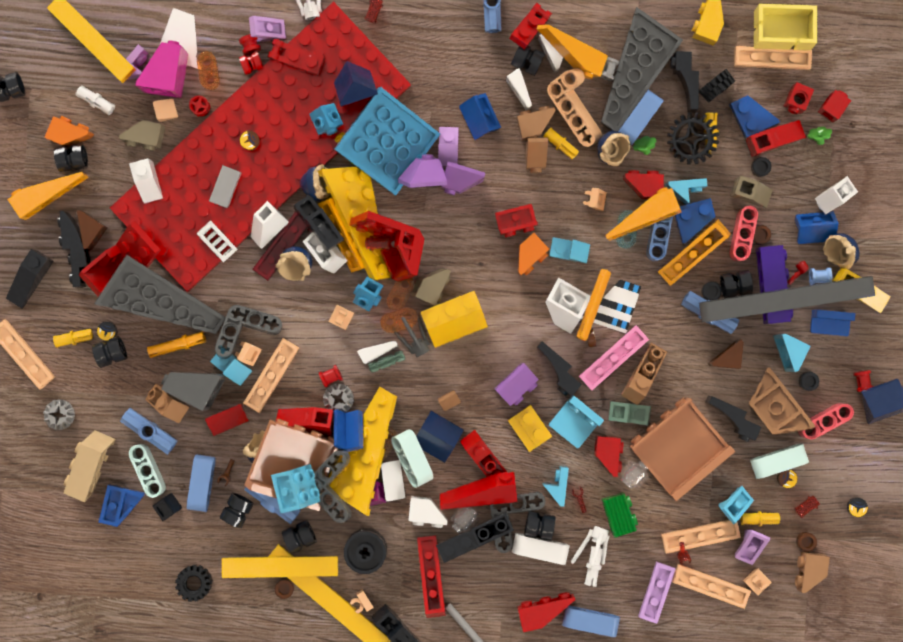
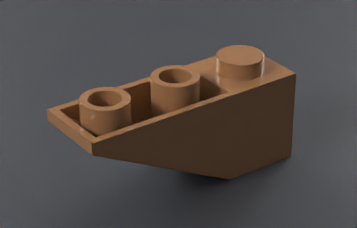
(644, 374)

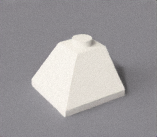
(566, 305)

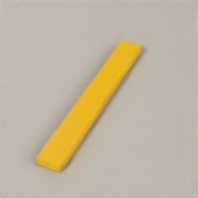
(335, 604)

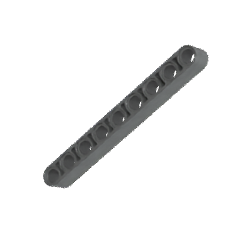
(787, 299)

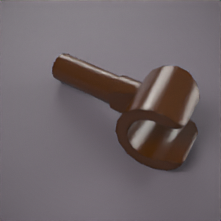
(226, 474)

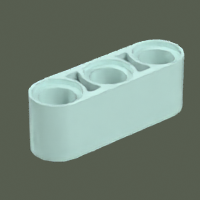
(412, 458)
(779, 461)
(139, 464)

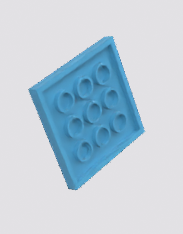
(386, 140)

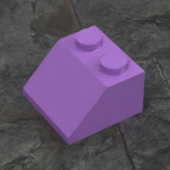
(516, 384)

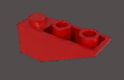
(775, 138)
(309, 418)
(482, 454)
(540, 613)

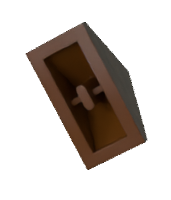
(90, 230)
(729, 357)

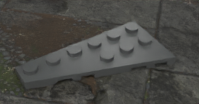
(642, 59)
(148, 294)

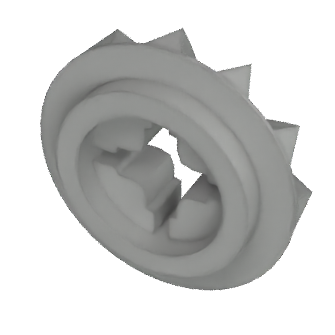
(336, 389)
(65, 409)

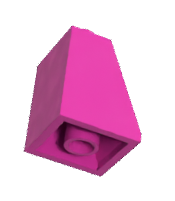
(165, 71)

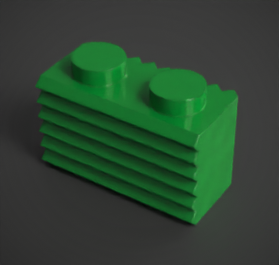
(619, 514)

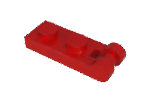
(527, 28)
(296, 57)

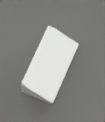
(393, 480)

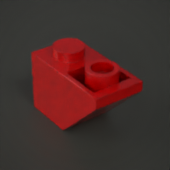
(644, 184)
(607, 451)

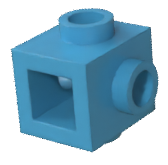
(326, 119)
(367, 294)

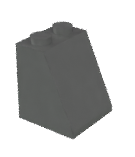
(194, 388)

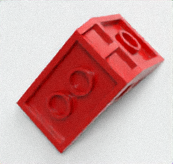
(408, 242)
(132, 243)

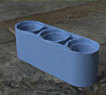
(641, 116)
(660, 243)
(201, 483)
(591, 621)

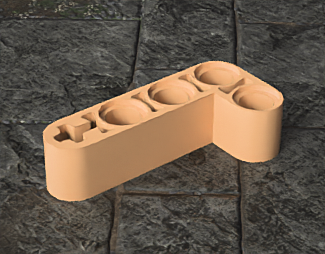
(577, 110)

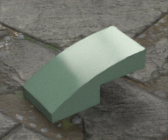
(629, 413)

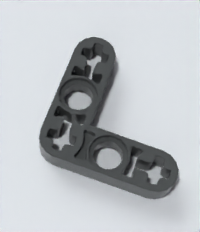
(238, 323)
(324, 482)
(494, 513)

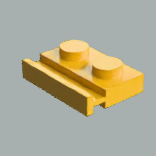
(529, 428)

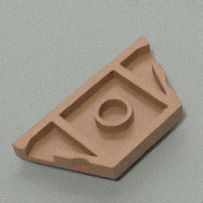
(778, 407)

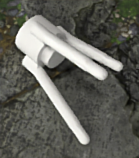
(310, 10)
(599, 536)

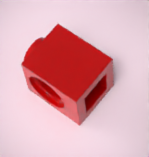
(804, 93)
(834, 105)

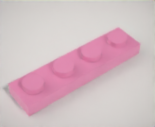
(613, 357)

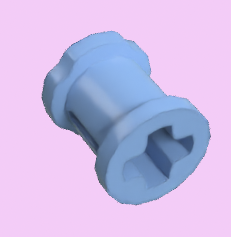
(820, 276)

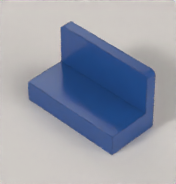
(479, 116)
(815, 227)
(831, 322)
(348, 430)

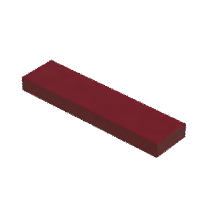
(285, 239)

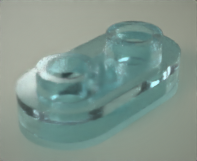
(620, 241)

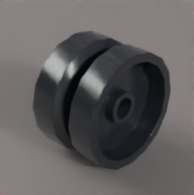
(365, 562)

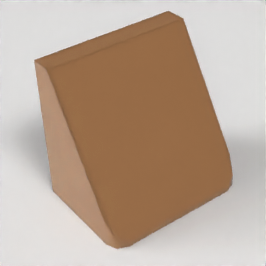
(449, 400)

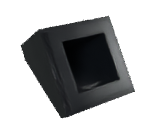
(167, 506)

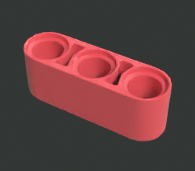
(749, 226)
(834, 420)

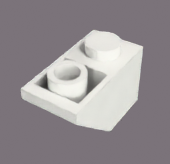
(267, 224)
(426, 511)

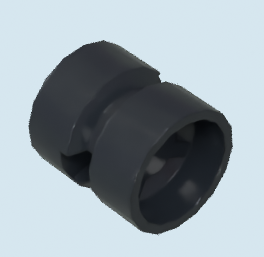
(528, 59)
(11, 86)
(74, 157)
(735, 284)
(109, 352)
(236, 511)
(539, 525)
(299, 536)

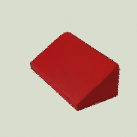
(227, 419)

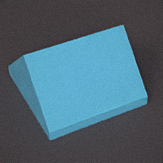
(791, 351)

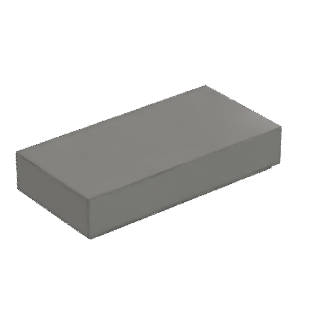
(225, 186)

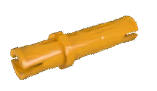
(184, 342)

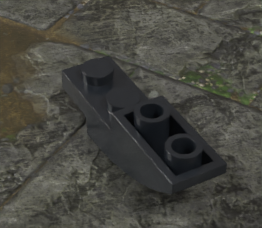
(71, 241)
(475, 538)

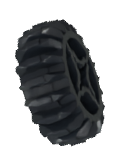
(676, 141)

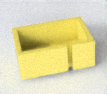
(785, 26)

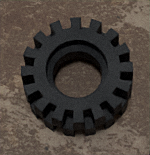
(717, 85)
(182, 586)

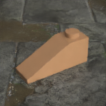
(536, 154)

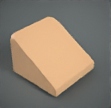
(165, 110)

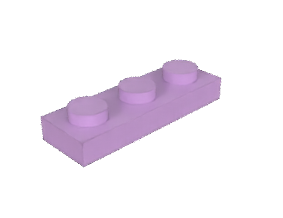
(656, 592)

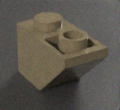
(144, 133)
(751, 191)
(430, 286)

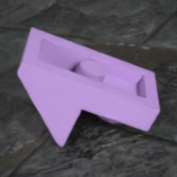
(267, 28)
(137, 57)
(448, 145)
(751, 546)

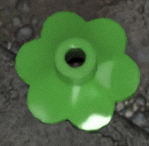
(819, 134)
(644, 144)

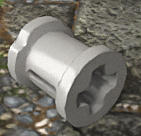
(609, 68)

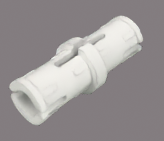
(95, 100)
(592, 572)

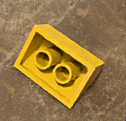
(454, 319)

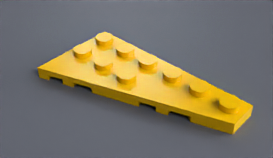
(353, 196)
(358, 478)

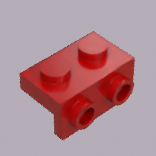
(515, 220)

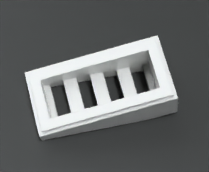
(518, 86)
(206, 228)
(371, 353)

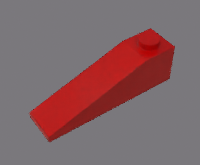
(490, 490)
(431, 577)

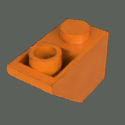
(65, 133)
(530, 251)

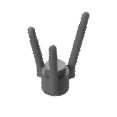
(419, 347)

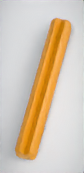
(593, 304)

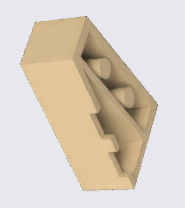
(87, 465)

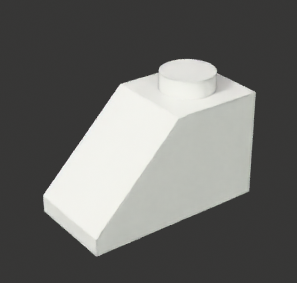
(146, 180)
(836, 195)
(328, 260)

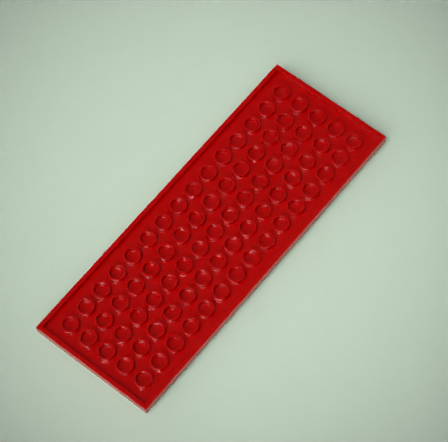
(277, 109)

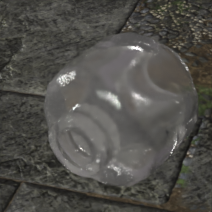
(634, 474)
(464, 519)

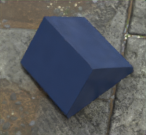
(354, 84)
(883, 401)
(438, 436)

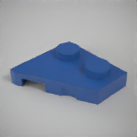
(752, 116)
(694, 218)
(118, 504)

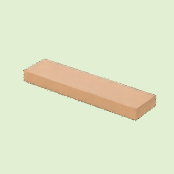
(772, 58)
(24, 355)
(271, 375)
(700, 535)
(711, 586)

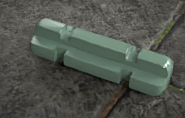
(386, 361)

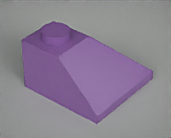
(423, 173)
(461, 178)

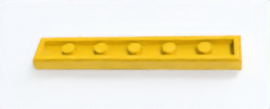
(91, 39)
(279, 566)

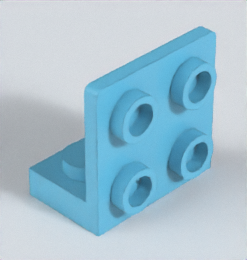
(575, 421)
(295, 488)

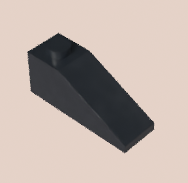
(28, 277)

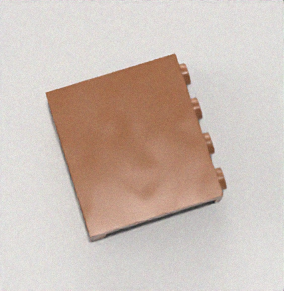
(681, 448)
(284, 450)

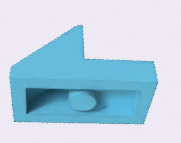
(682, 188)
(569, 250)
(232, 367)
(559, 491)
(736, 504)

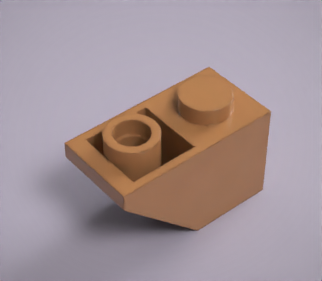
(533, 124)
(167, 404)
(812, 570)

